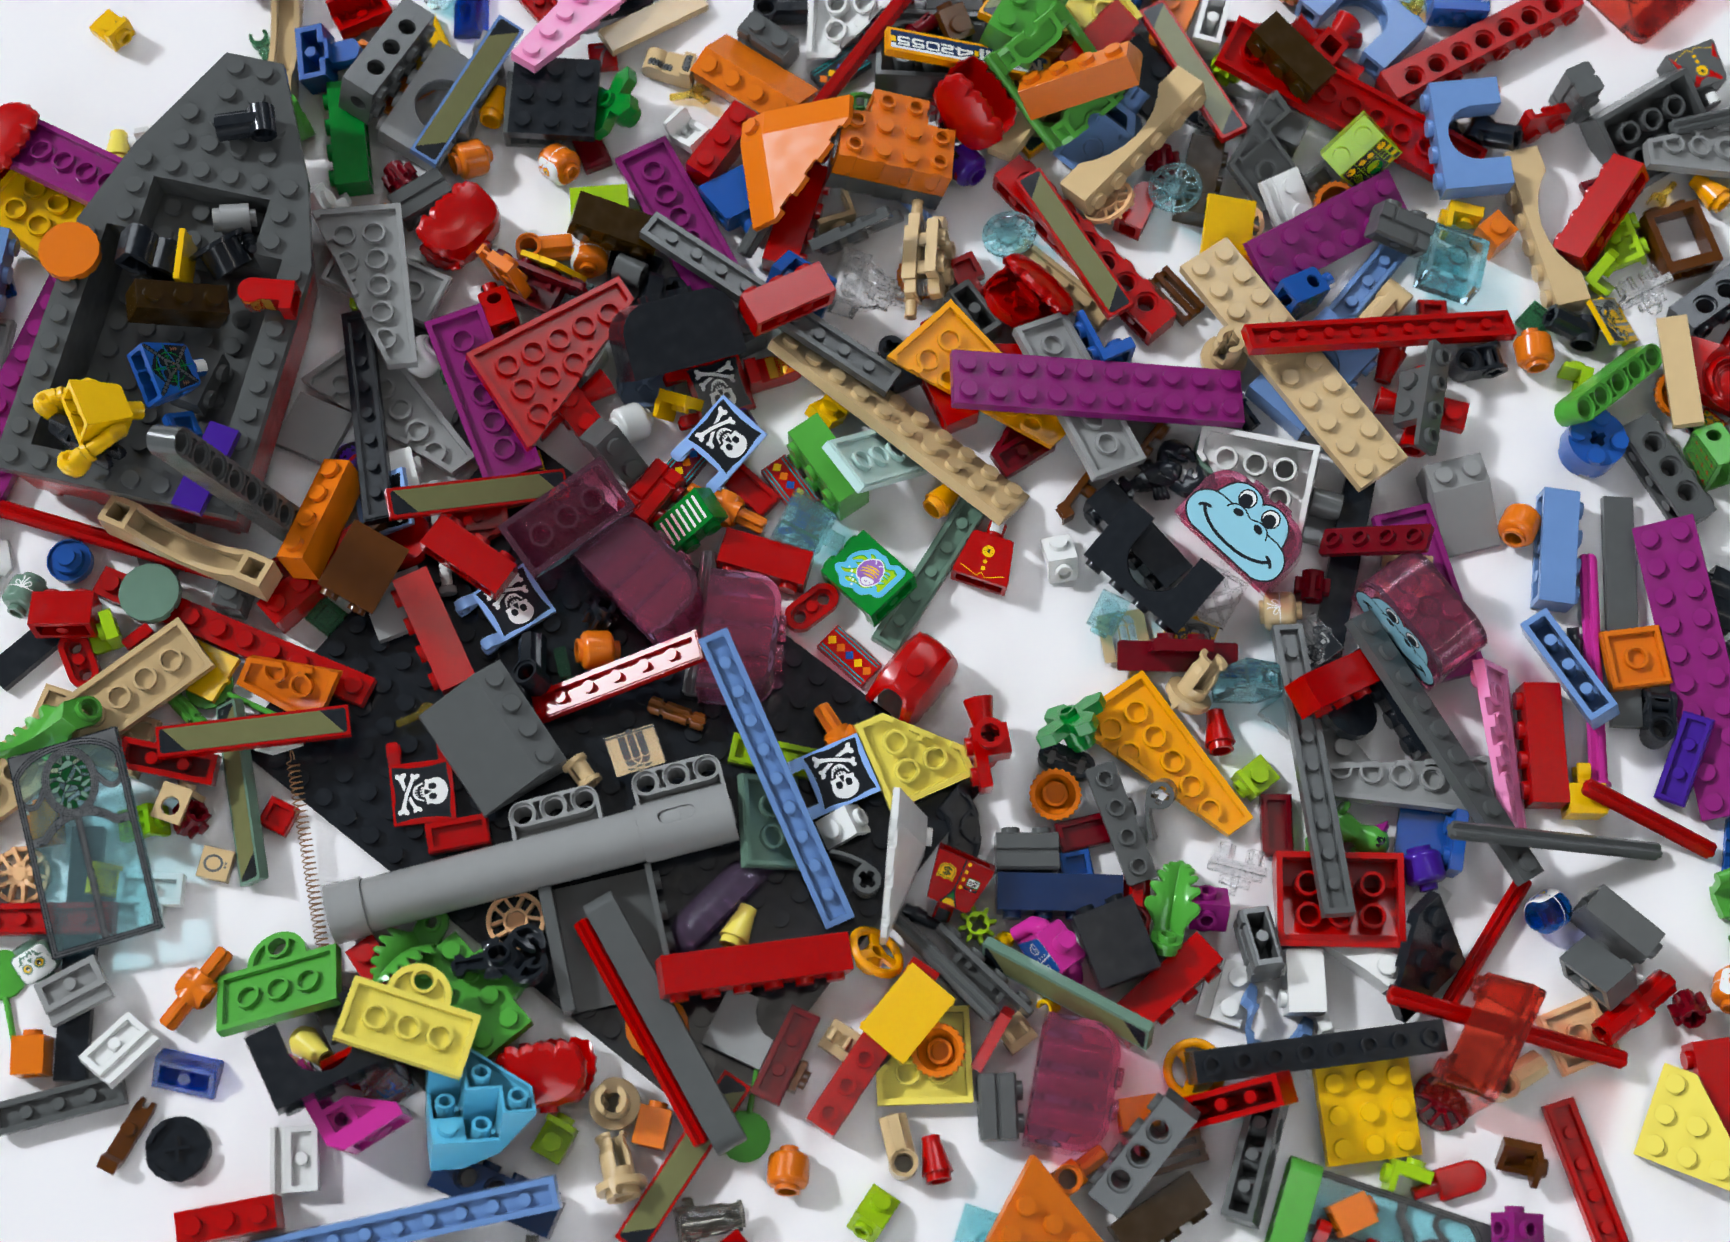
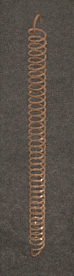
(306, 857)

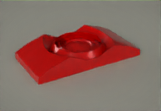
(1713, 374)

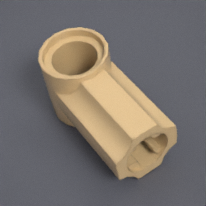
(1388, 301)
(1525, 1072)
(898, 1143)

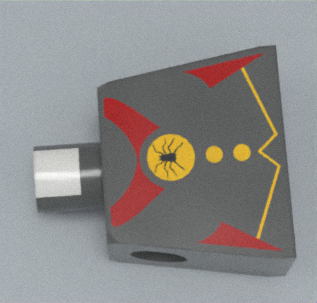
(1704, 68)

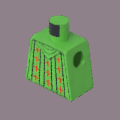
(1709, 455)

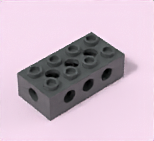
(386, 61)

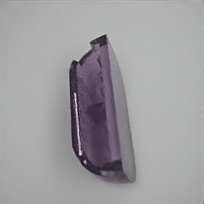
(715, 904)

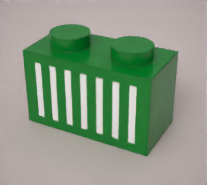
(692, 520)

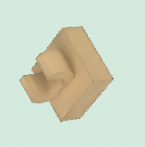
(1017, 1034)
(838, 1040)

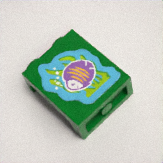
(869, 577)

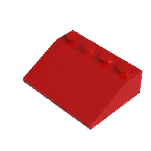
(1377, 895)

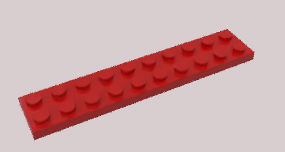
(1342, 102)

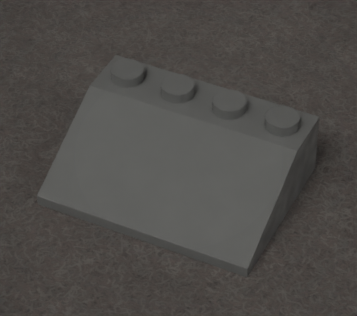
(911, 76)
(1642, 116)
(493, 739)

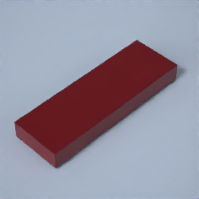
(785, 1055)

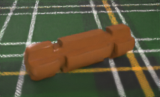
(676, 713)

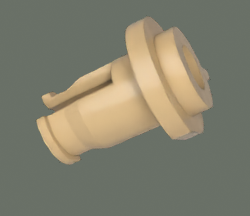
(1224, 344)
(1191, 691)
(626, 1110)
(619, 1179)

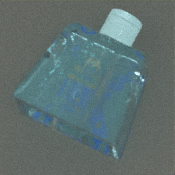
(807, 524)
(1260, 679)

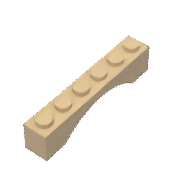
(285, 17)
(1097, 179)
(1555, 277)
(229, 565)

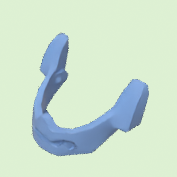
(1249, 1000)

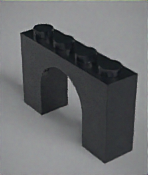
(1111, 555)
(293, 1085)

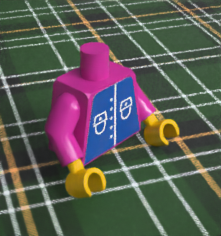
(1051, 946)

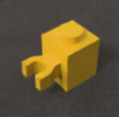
(1581, 806)

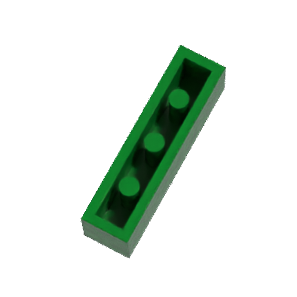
(348, 147)

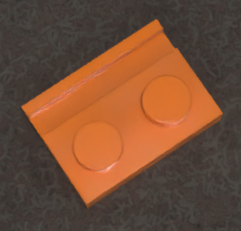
(506, 270)

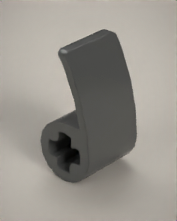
(631, 272)
(1322, 514)
(1153, 802)
(864, 870)

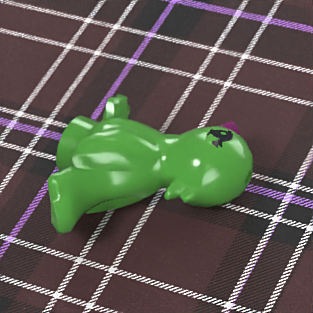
(1363, 837)

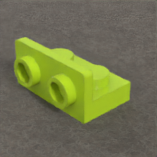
(1627, 243)

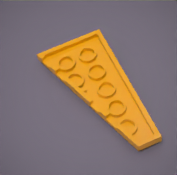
(927, 357)
(1155, 743)

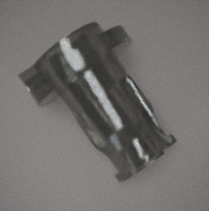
(707, 1220)

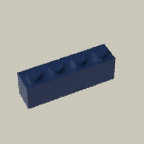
(1051, 893)

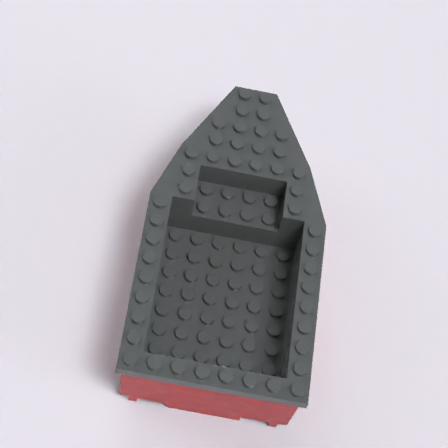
(170, 184)

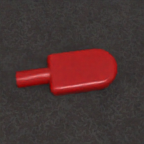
(1453, 1181)

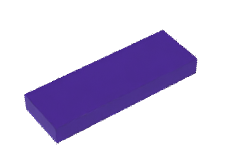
(191, 496)
(1684, 759)

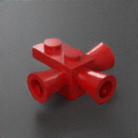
(1332, 40)
(577, 412)
(1453, 418)
(986, 741)

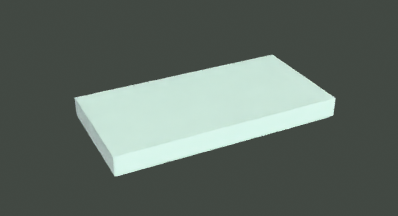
(870, 461)

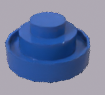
(70, 561)

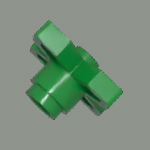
(617, 104)
(1072, 723)

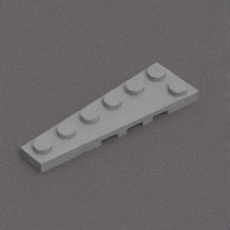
(1401, 784)

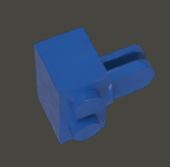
(321, 57)

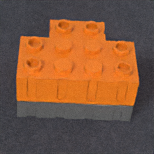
(893, 152)

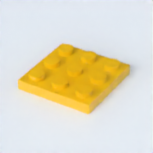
(33, 210)
(1367, 1111)

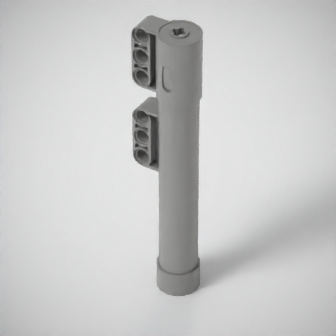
(547, 849)

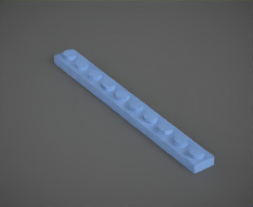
(776, 778)
(438, 1216)

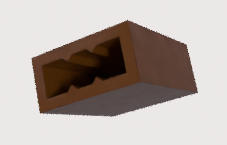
(362, 568)

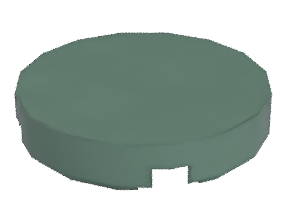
(150, 593)

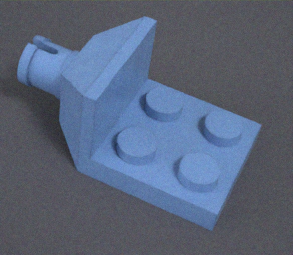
(1106, 132)

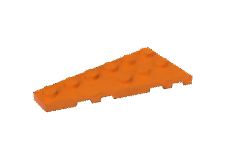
(1039, 1211)

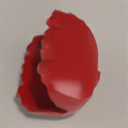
(974, 104)
(15, 128)
(458, 227)
(1049, 291)
(917, 675)
(554, 1068)

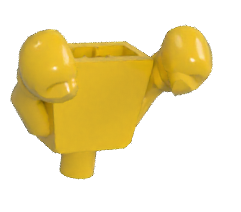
(97, 416)

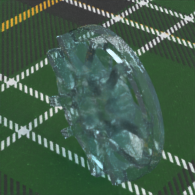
(1175, 187)
(1008, 234)

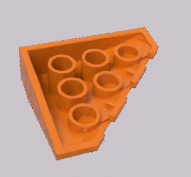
(782, 148)

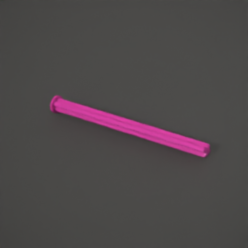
(1592, 654)

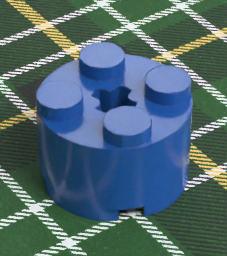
(1593, 445)

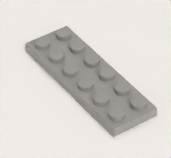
(1101, 444)

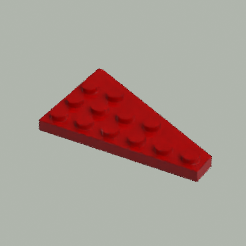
(544, 359)

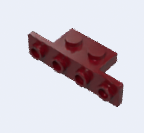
(546, 284)
(1376, 540)
(1170, 653)

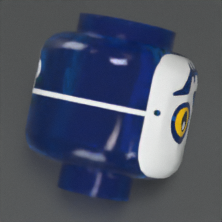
(1548, 911)

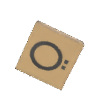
(216, 864)

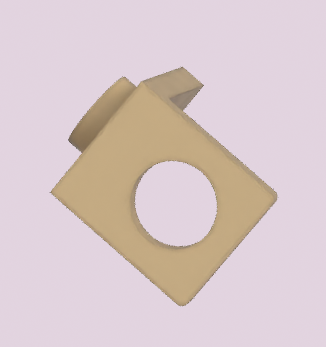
(840, 219)
(183, 792)

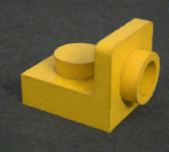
(113, 30)
(1461, 214)
(670, 402)
(829, 410)

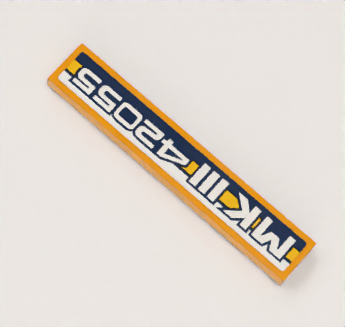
(943, 50)

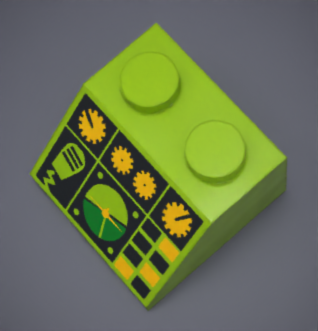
(1360, 150)

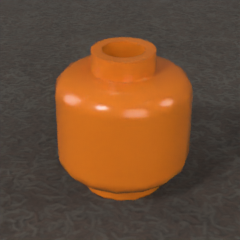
(470, 159)
(1534, 350)
(1519, 525)
(596, 649)
(788, 1170)

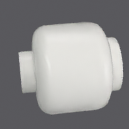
(426, 357)
(633, 421)

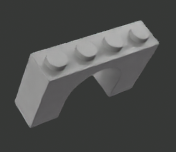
(402, 125)

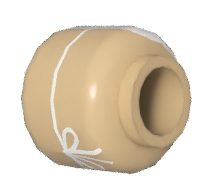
(1279, 609)

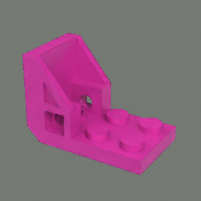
(367, 1118)

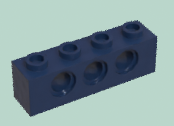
(488, 1174)

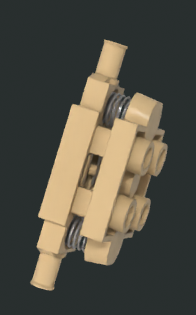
(925, 259)

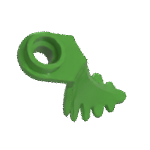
(53, 727)
(1172, 906)
(407, 946)

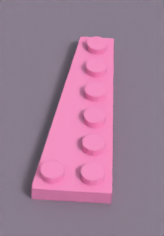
(561, 30)
(1498, 723)

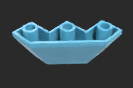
(474, 1114)

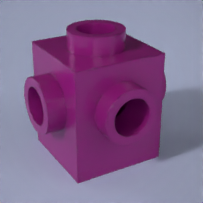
(1214, 909)
(1512, 1225)

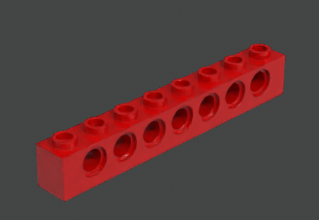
(1464, 46)
(1145, 324)

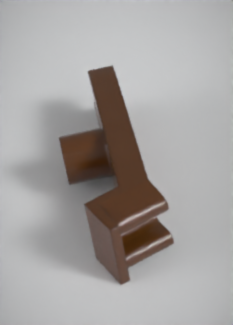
(1082, 487)
(127, 1137)

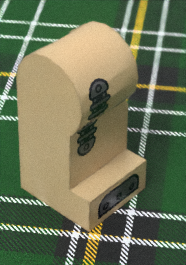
(669, 67)

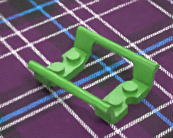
(1027, 49)

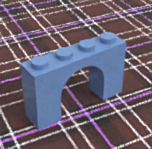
(1399, 29)
(1455, 173)
(1348, 363)

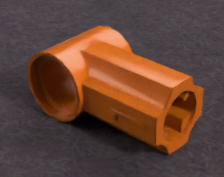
(553, 246)

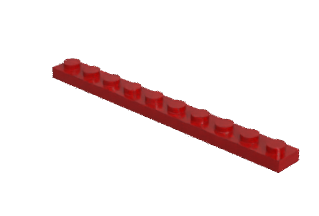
(1377, 332)
(246, 640)

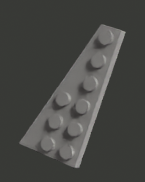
(1692, 153)
(373, 263)
(408, 412)

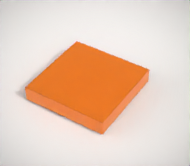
(1634, 658)

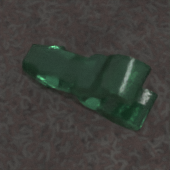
(262, 46)

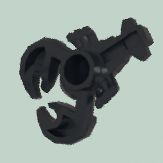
(1165, 473)
(504, 958)

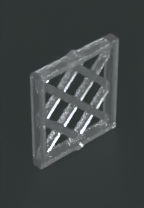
(1243, 586)

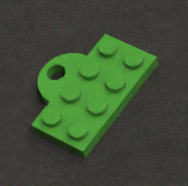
(278, 984)
(493, 999)

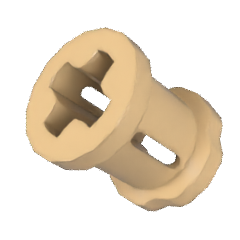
(581, 771)

